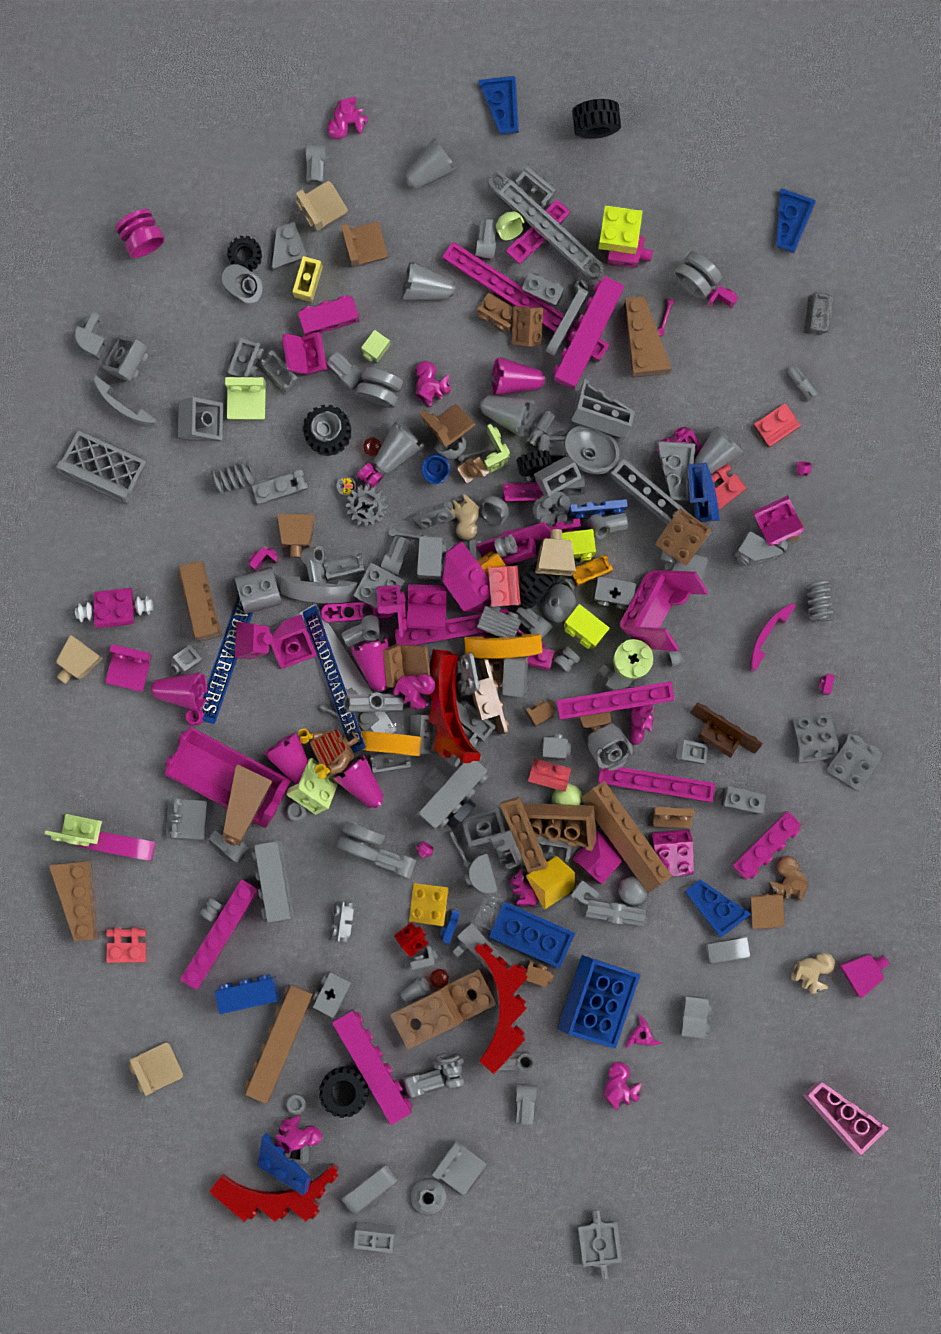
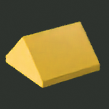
(552, 882)

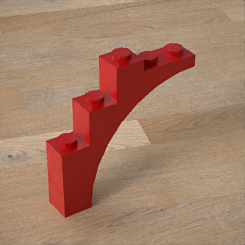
(450, 736)
(506, 1037)
(274, 1204)

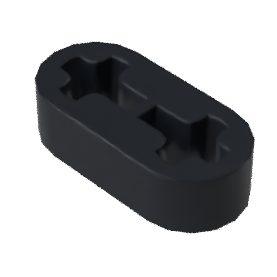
(461, 814)

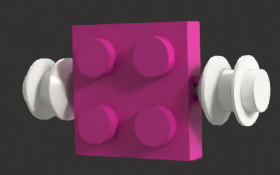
(113, 608)

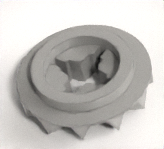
(448, 1061)

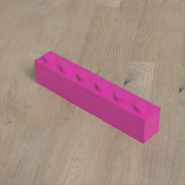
(589, 332)
(220, 934)
(372, 1067)

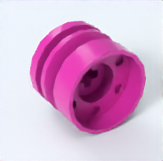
(140, 233)

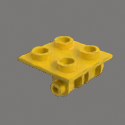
(428, 904)

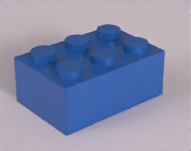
(247, 994)

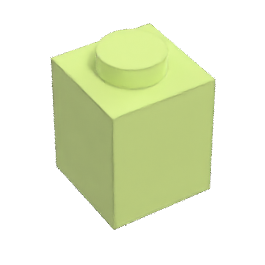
(375, 346)

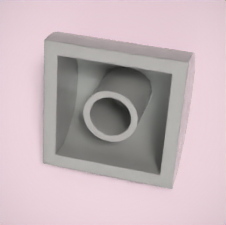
(125, 358)
(258, 590)
(481, 875)

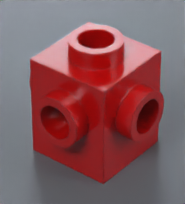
(411, 939)

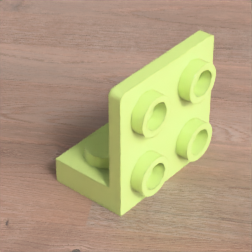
(246, 398)
(494, 460)
(312, 791)
(77, 831)

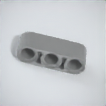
(369, 1189)

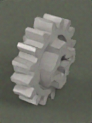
(369, 512)

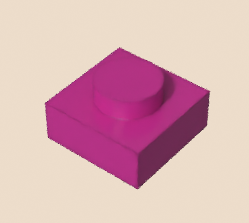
(826, 684)

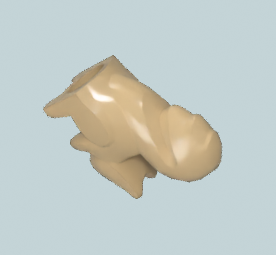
(467, 514)
(810, 969)

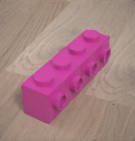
(761, 850)

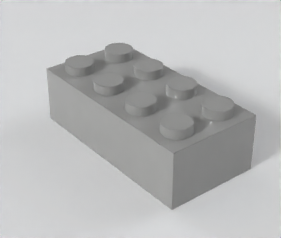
(453, 792)
(273, 881)

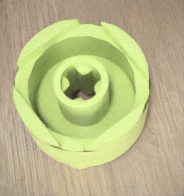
(643, 655)

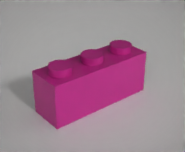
(329, 315)

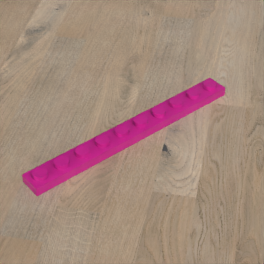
(511, 291)

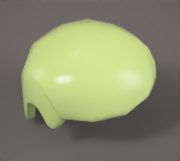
(509, 225)
(571, 796)

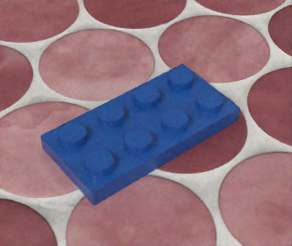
(532, 935)

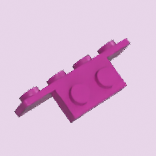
(525, 541)

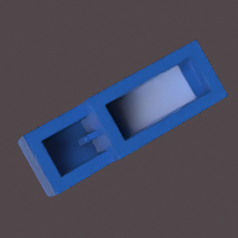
(703, 493)

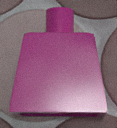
(630, 260)
(252, 640)
(864, 973)

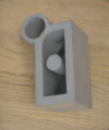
(696, 564)

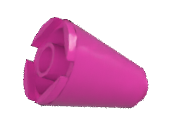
(515, 377)
(371, 662)
(182, 690)
(288, 757)
(361, 782)

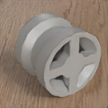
(505, 545)

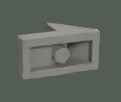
(691, 751)

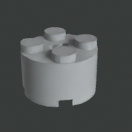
(609, 747)

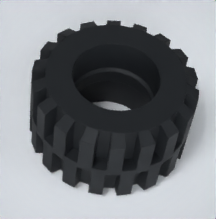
(596, 118)
(329, 446)
(535, 586)
(336, 1107)

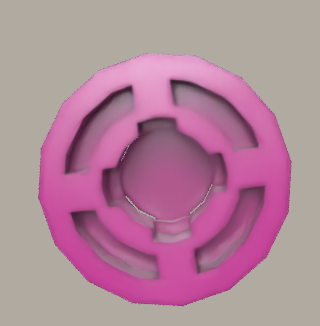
(369, 475)

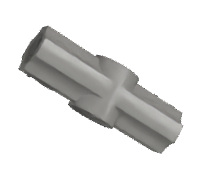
(363, 702)
(615, 913)

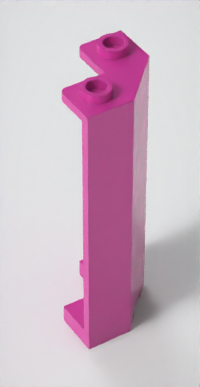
(210, 769)

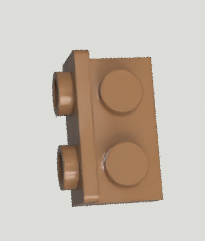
(496, 312)
(527, 326)
(672, 817)

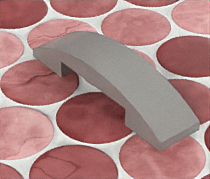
(141, 418)
(318, 592)

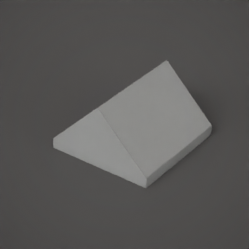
(482, 827)

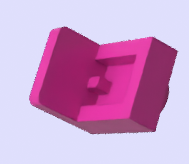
(724, 295)
(258, 558)

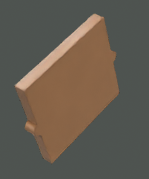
(767, 911)

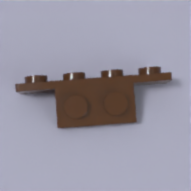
(722, 733)

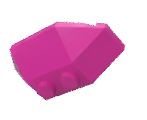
(466, 579)

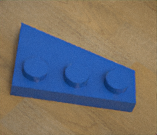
(502, 101)
(793, 218)
(591, 508)
(716, 908)
(278, 1165)

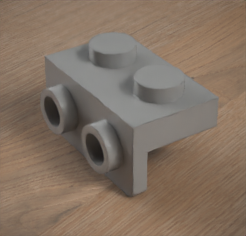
(543, 289)
(245, 359)

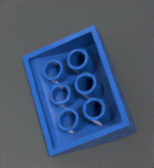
(598, 1002)

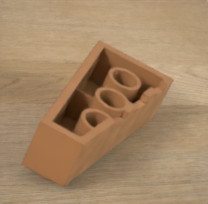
(644, 342)
(200, 601)
(564, 823)
(77, 897)

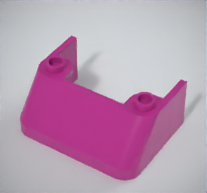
(652, 602)

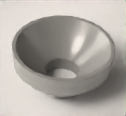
(432, 1186)

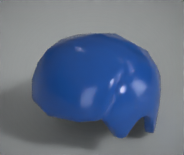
(435, 469)

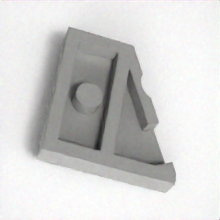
(287, 247)

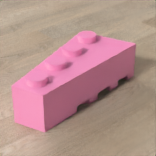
(845, 1118)

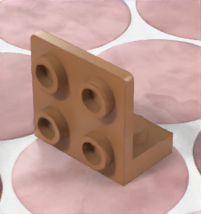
(364, 243)
(449, 425)
(683, 536)
(406, 661)

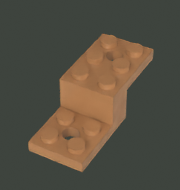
(444, 1009)

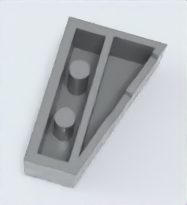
(601, 412)

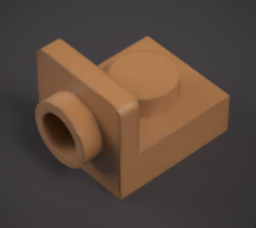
(472, 469)

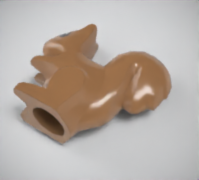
(794, 881)

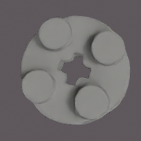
(558, 514)

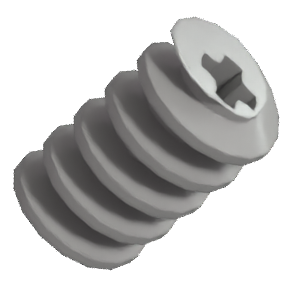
(233, 477)
(819, 602)

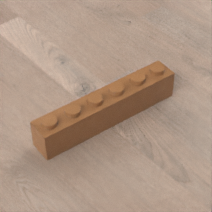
(626, 837)
(279, 1043)

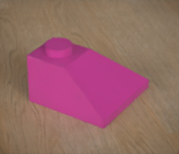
(292, 642)
(601, 860)

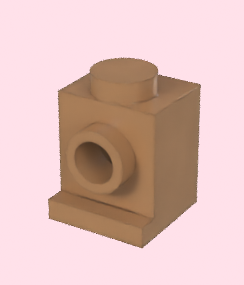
(541, 712)
(539, 974)

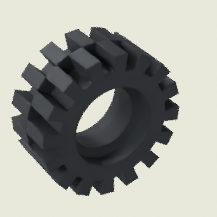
(245, 243)
(533, 462)

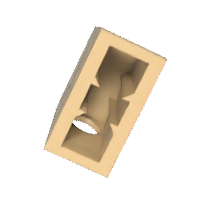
(556, 556)
(76, 660)

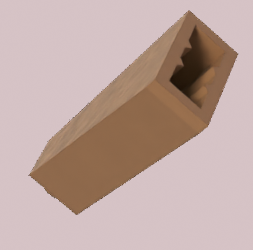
(244, 803)

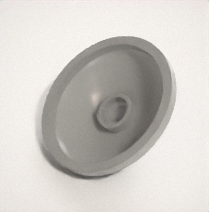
(591, 449)

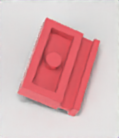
(777, 425)
(504, 585)
(549, 774)

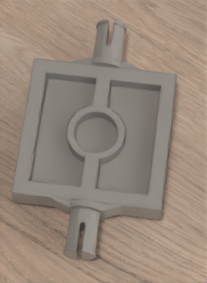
(599, 1244)

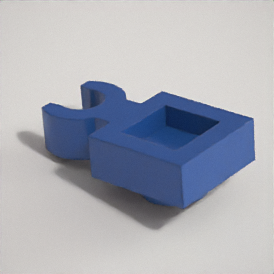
(447, 931)

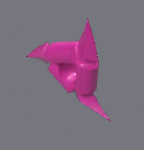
(648, 1040)

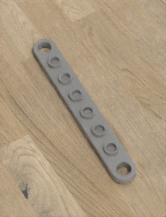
(545, 225)

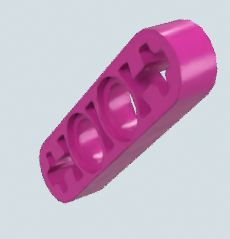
(357, 608)

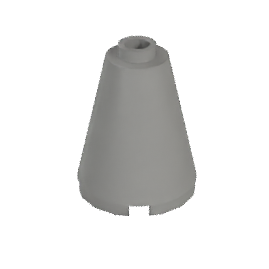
(429, 166)
(425, 284)
(509, 412)
(396, 448)
(718, 450)

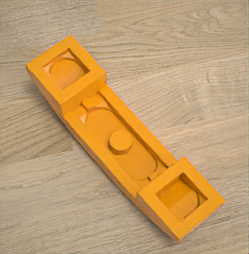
(504, 647)
(392, 743)

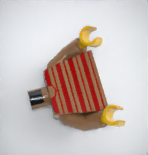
(331, 750)

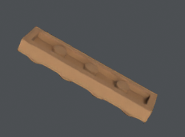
(523, 834)

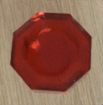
(372, 446)
(439, 978)

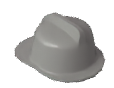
(242, 283)

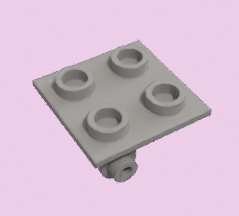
(375, 577)
(186, 819)

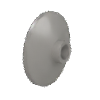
(565, 603)

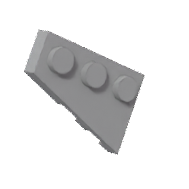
(675, 461)

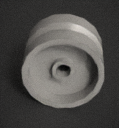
(697, 275)
(379, 387)
(360, 841)

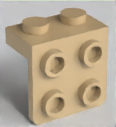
(321, 205)
(156, 1068)

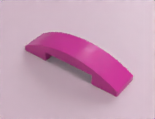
(532, 240)
(757, 655)
(123, 846)

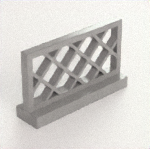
(97, 482)

